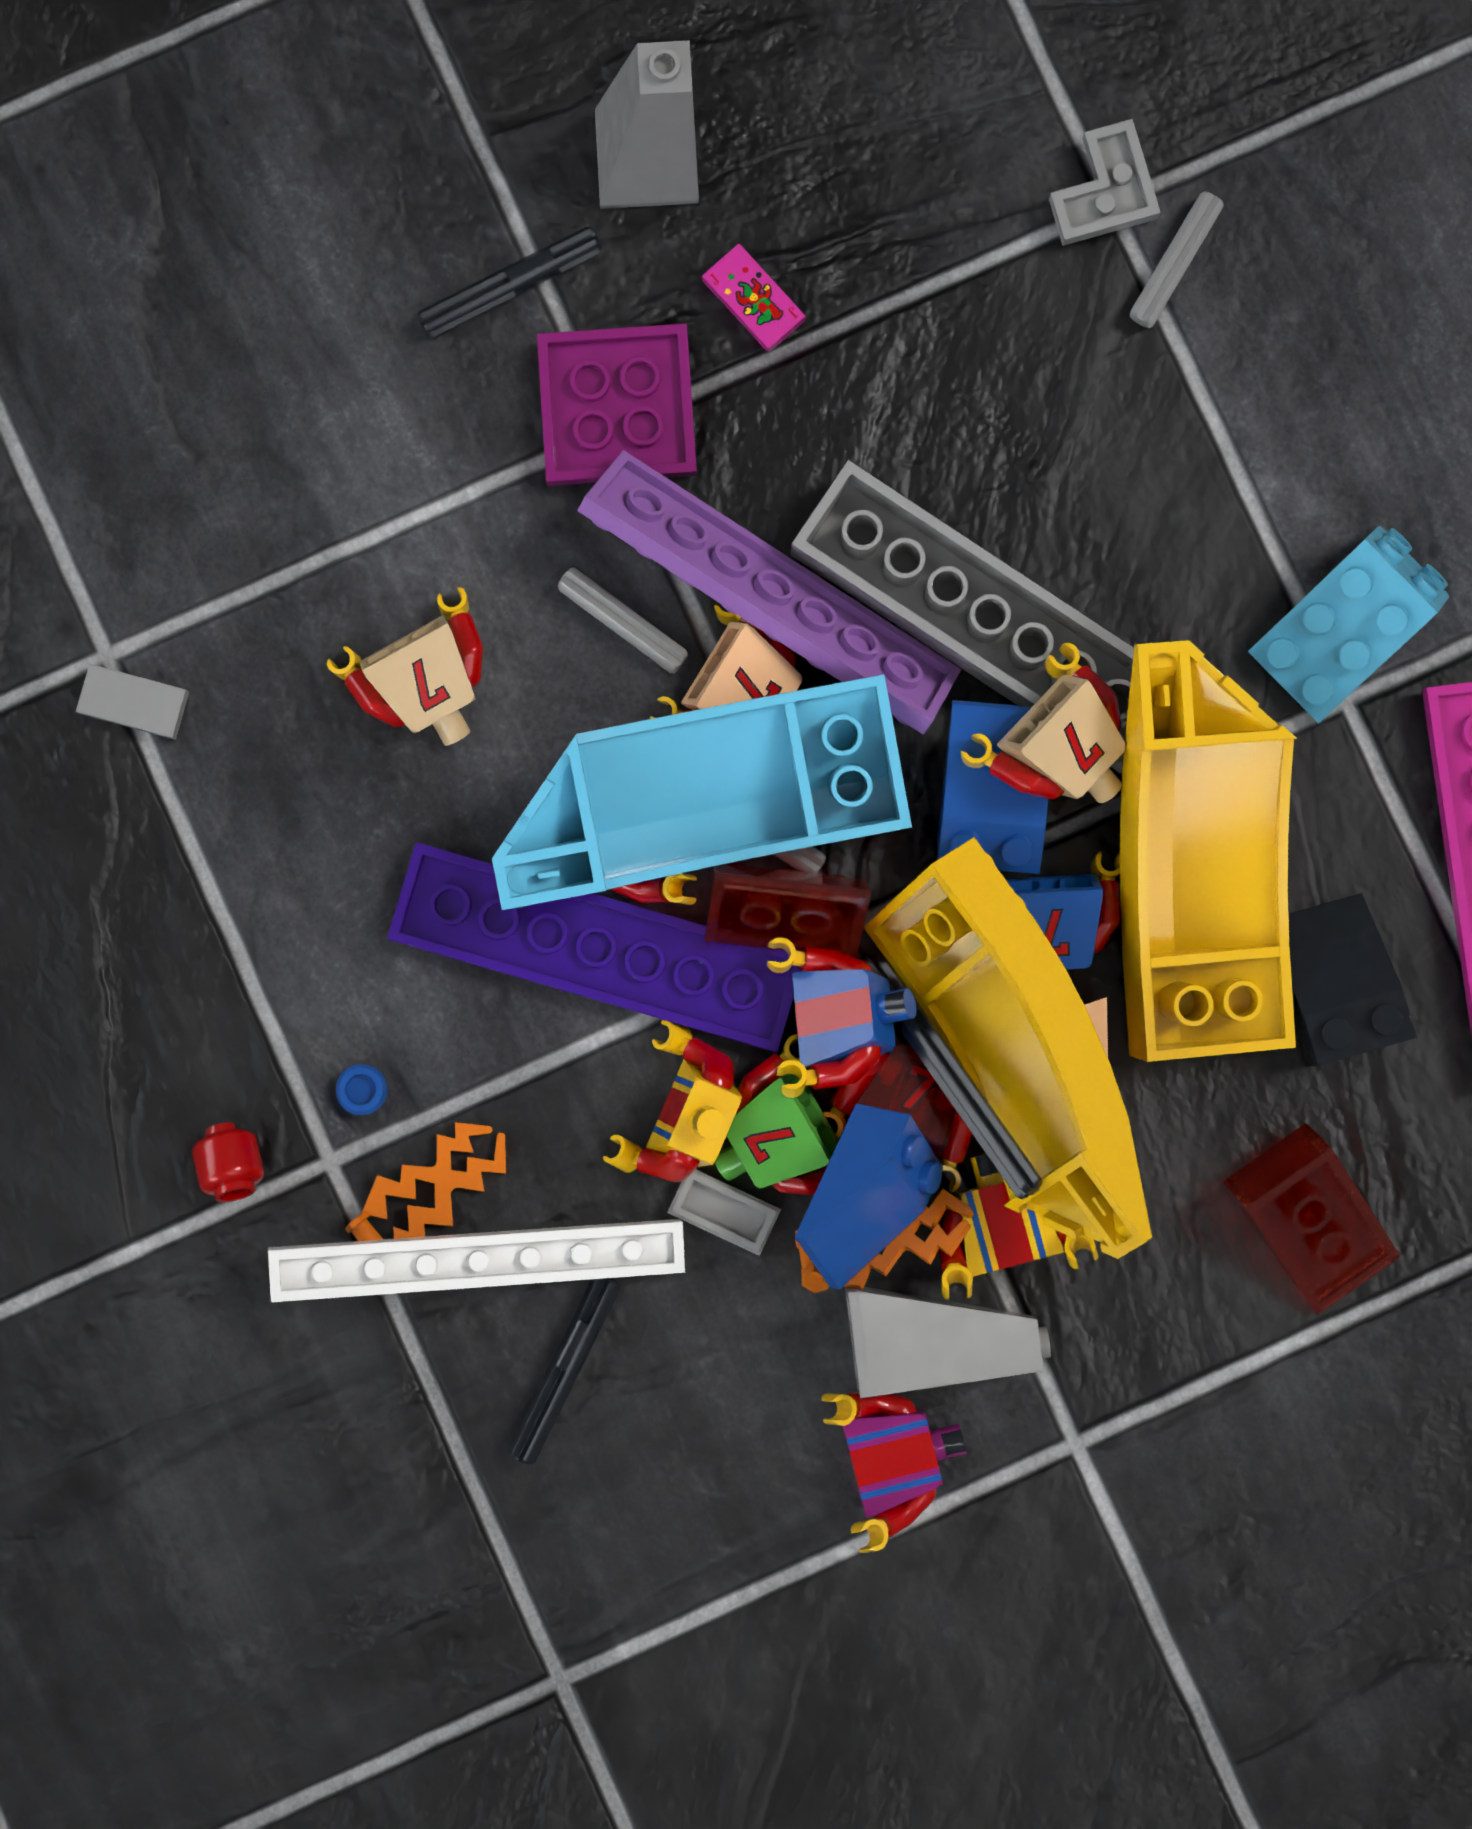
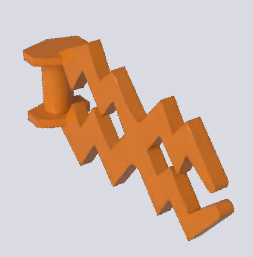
(441, 1175)
(905, 1241)

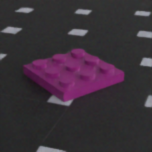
(614, 395)

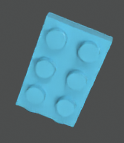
(1351, 622)

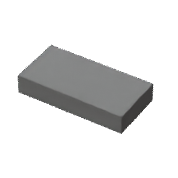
(132, 701)
(724, 1211)

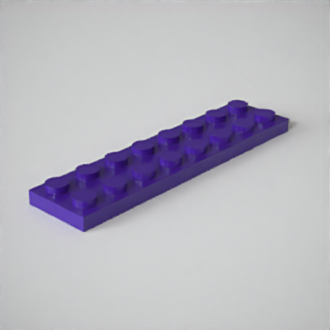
(595, 950)

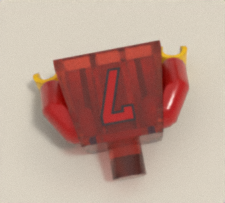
(906, 1086)

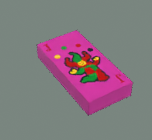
(753, 298)

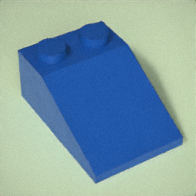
(979, 805)
(868, 1192)

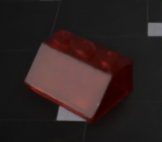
(806, 908)

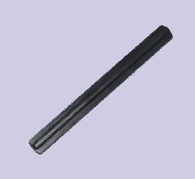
(962, 1092)

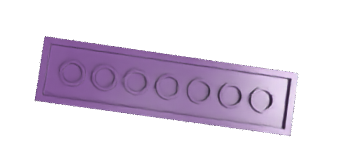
(767, 588)

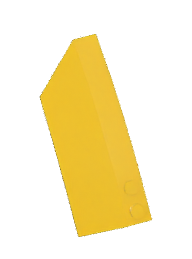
(1203, 862)
(1023, 1040)

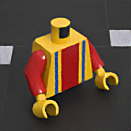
(693, 1115)
(999, 1234)

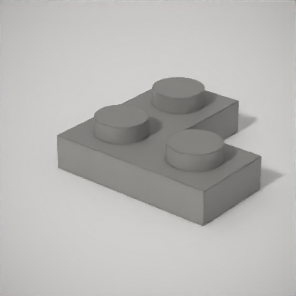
(1120, 189)

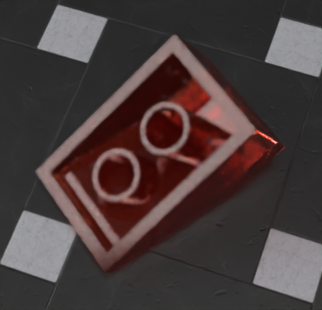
(1312, 1218)

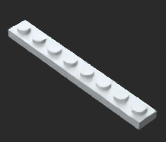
(475, 1260)

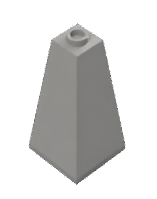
(648, 130)
(929, 1342)

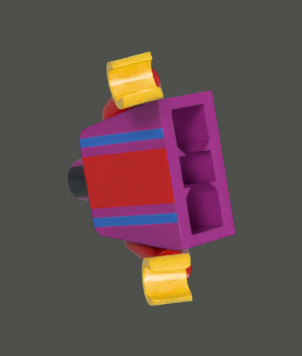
(892, 1459)

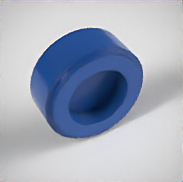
(362, 1089)

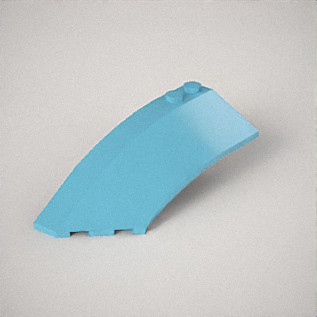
(708, 792)

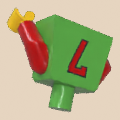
(776, 1136)

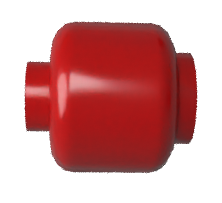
(228, 1162)

